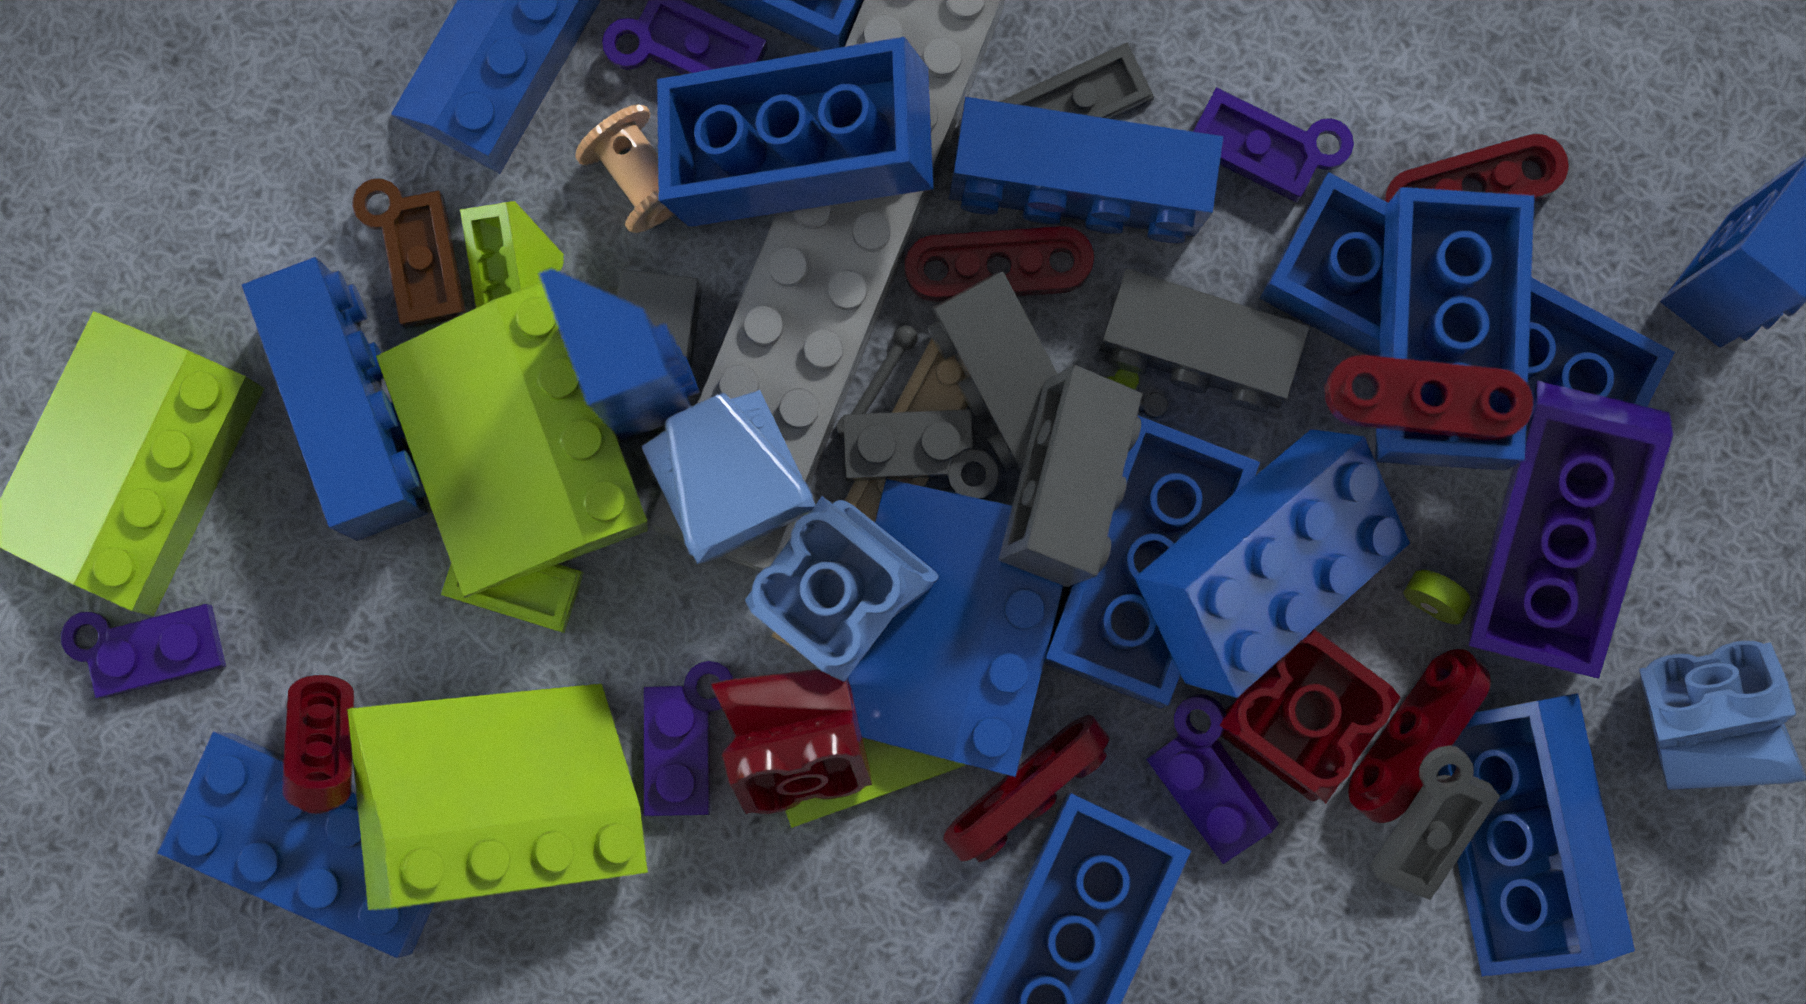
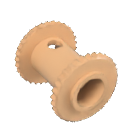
(634, 171)

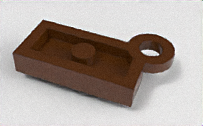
(417, 252)

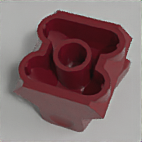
(1310, 716)
(792, 740)

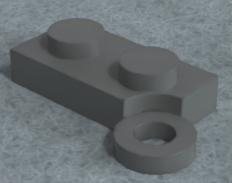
(915, 447)
(1435, 824)

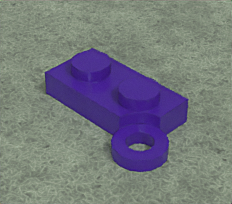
(682, 39)
(1269, 147)
(146, 650)
(679, 745)
(1210, 783)

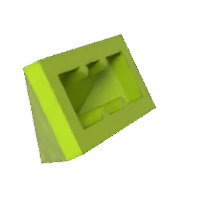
(505, 250)

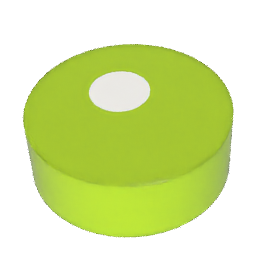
(1438, 596)

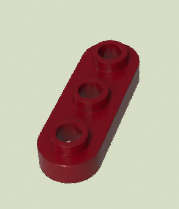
(1494, 167)
(1025, 250)
(1399, 405)
(1425, 721)
(318, 744)
(1068, 754)

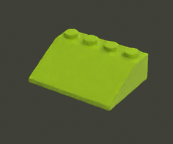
(509, 443)
(124, 463)
(492, 795)

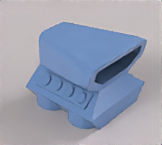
(727, 474)
(837, 586)
(1722, 718)

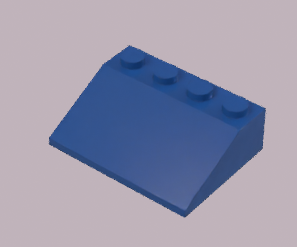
(967, 655)

